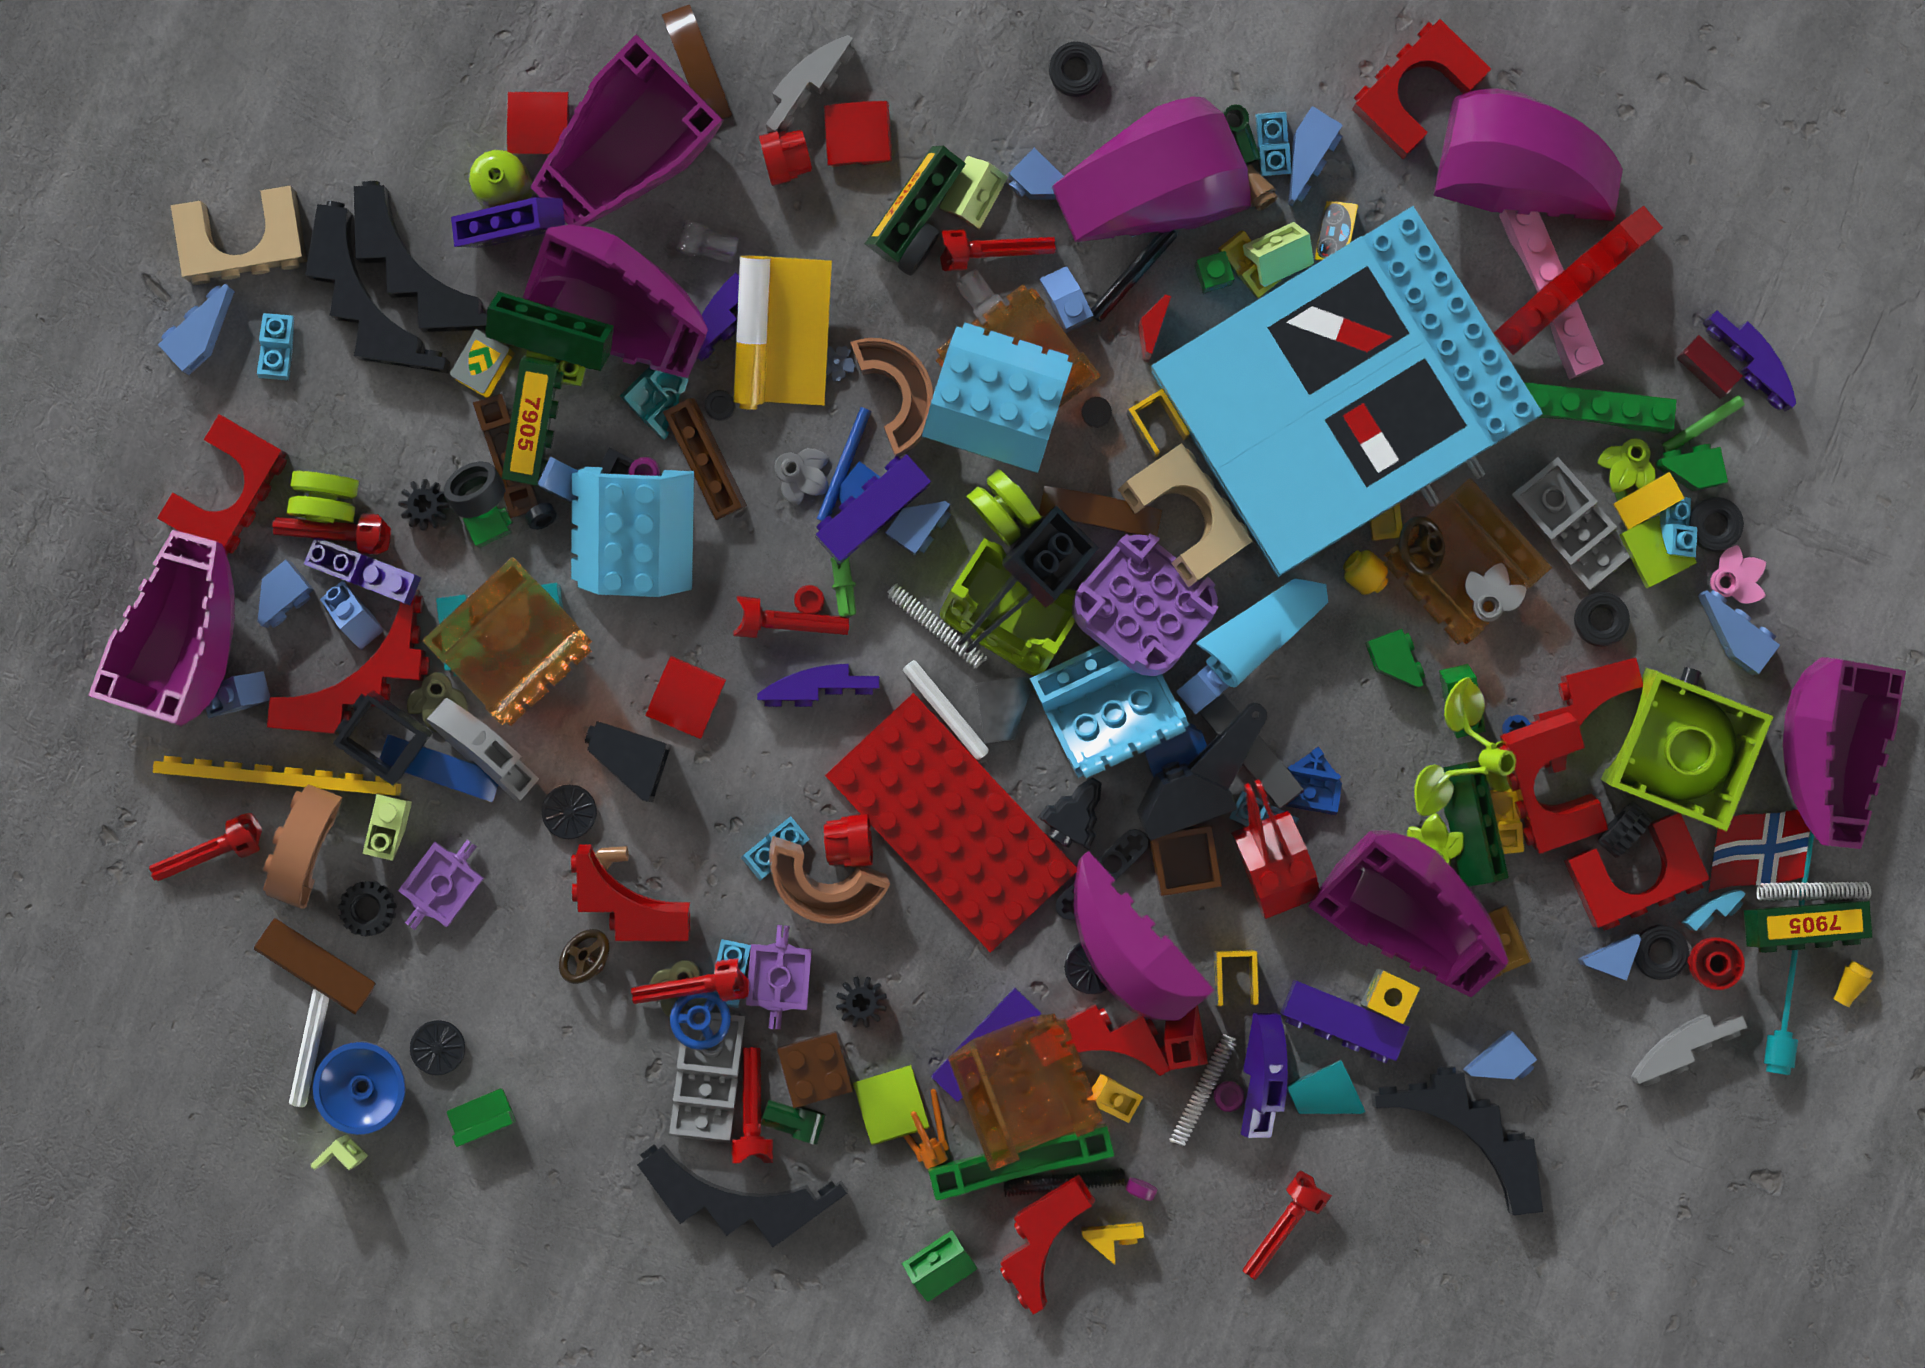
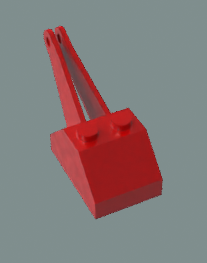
(1275, 858)

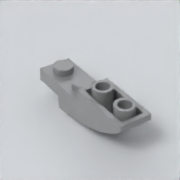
(813, 72)
(484, 747)
(1674, 1050)

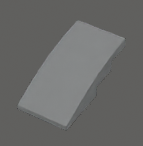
(1572, 524)
(707, 1083)

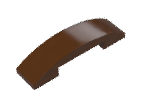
(696, 59)
(495, 423)
(1101, 511)

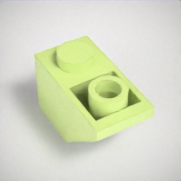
(386, 826)

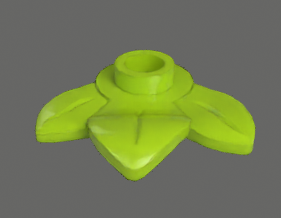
(1626, 469)
(1437, 837)

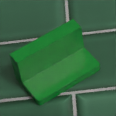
(480, 1117)
(939, 1266)

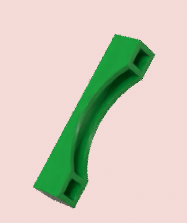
(1605, 407)
(1064, 1151)

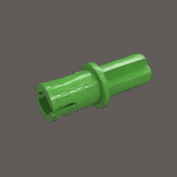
(844, 588)

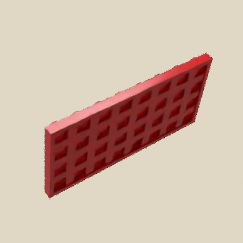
(951, 822)

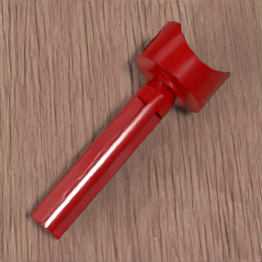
(960, 249)
(365, 533)
(755, 617)
(237, 838)
(724, 981)
(752, 1142)
(1305, 1197)

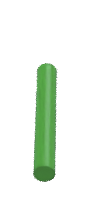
(1703, 424)

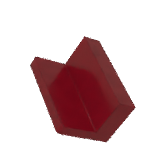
(1709, 367)

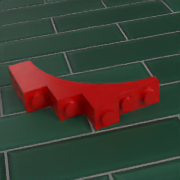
(1578, 279)
(394, 659)

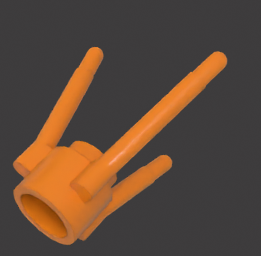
(931, 1151)

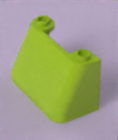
(1026, 637)

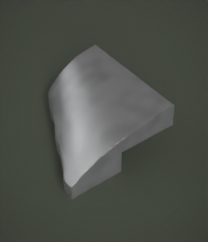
(1002, 707)

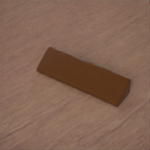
(705, 458)
(315, 966)

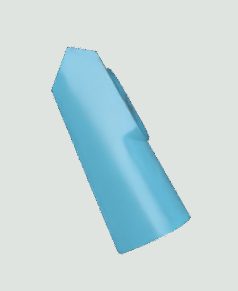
(1261, 629)

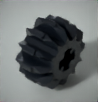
(417, 514)
(856, 1010)

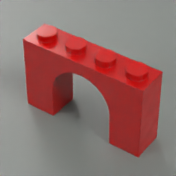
(1436, 49)
(259, 465)
(1549, 824)
(1679, 871)

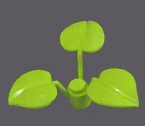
(1461, 710)

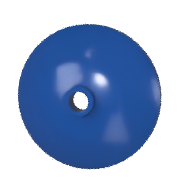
(338, 1092)

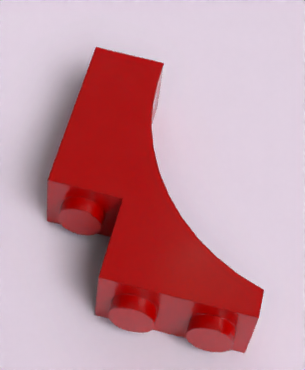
(1588, 691)
(631, 914)
(1131, 1038)
(1040, 1225)

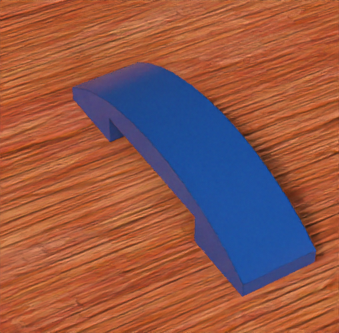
(442, 769)

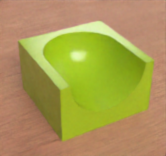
(1689, 749)

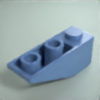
(1310, 143)
(196, 336)
(1740, 639)

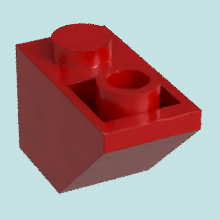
(1185, 1041)

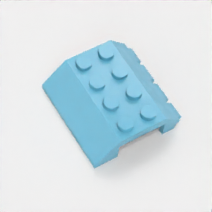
(997, 397)
(632, 532)
(1106, 710)

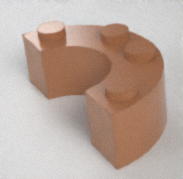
(913, 380)
(299, 844)
(823, 901)

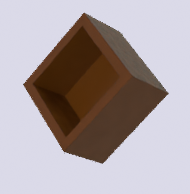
(1185, 861)
(815, 1069)

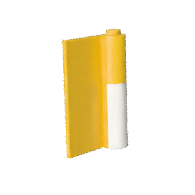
(782, 331)

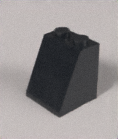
(630, 757)

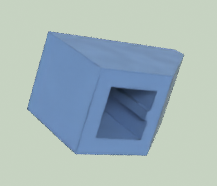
(916, 524)
(280, 592)
(351, 615)
(1202, 689)
(239, 694)

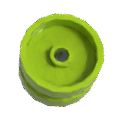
(322, 499)
(1007, 504)

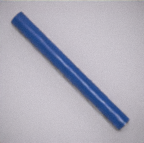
(844, 463)

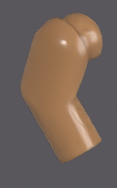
(612, 854)

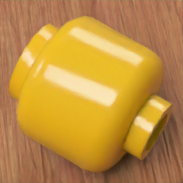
(1365, 572)

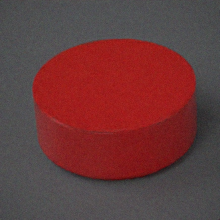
(809, 599)

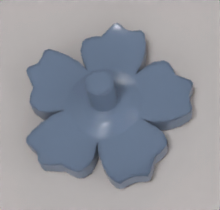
(839, 363)

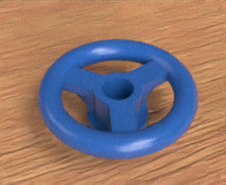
(689, 1018)

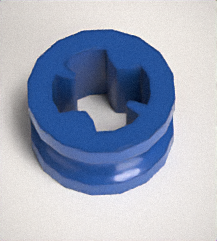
(1515, 719)

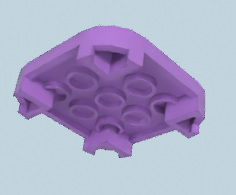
(1143, 606)

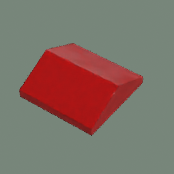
(1150, 326)

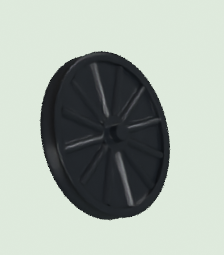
(569, 811)
(1080, 972)
(437, 1047)

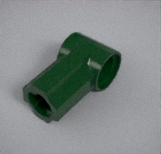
(1243, 134)
(801, 1123)

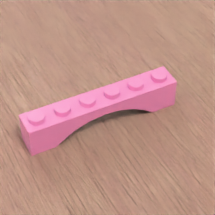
(1539, 256)

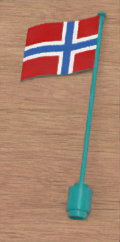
(1766, 851)

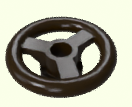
(1429, 544)
(590, 960)

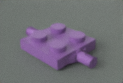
(441, 884)
(779, 976)

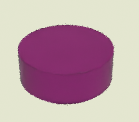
(645, 466)
(1228, 1096)
(1141, 1189)

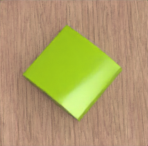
(1650, 555)
(888, 1104)

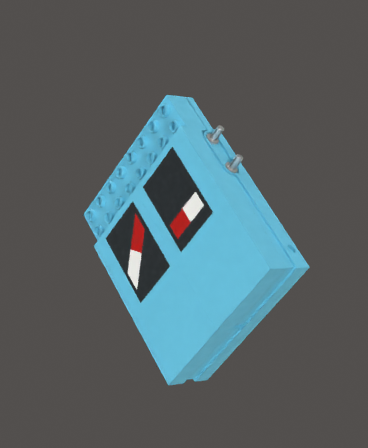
(1346, 391)

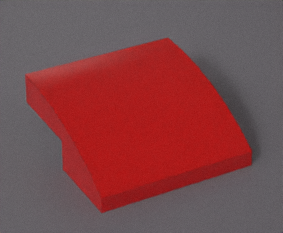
(536, 121)
(858, 133)
(685, 697)

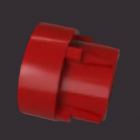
(785, 155)
(849, 841)
(1700, 963)

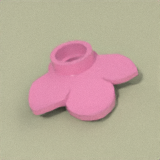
(1741, 575)

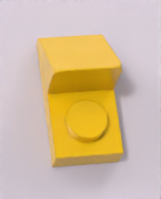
(1115, 1098)
(1104, 1236)

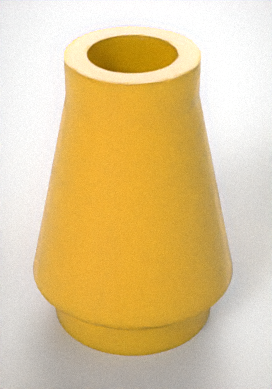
(1852, 983)

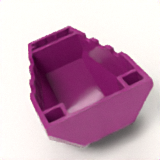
(626, 136)
(1525, 158)
(1158, 175)
(615, 284)
(175, 635)
(1837, 742)
(1412, 908)
(1127, 955)

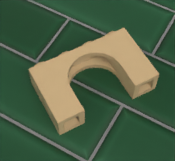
(280, 245)
(1181, 475)

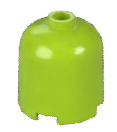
(510, 187)

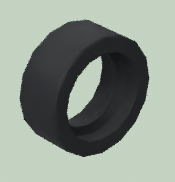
(480, 501)

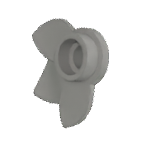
(805, 478)
(1496, 589)

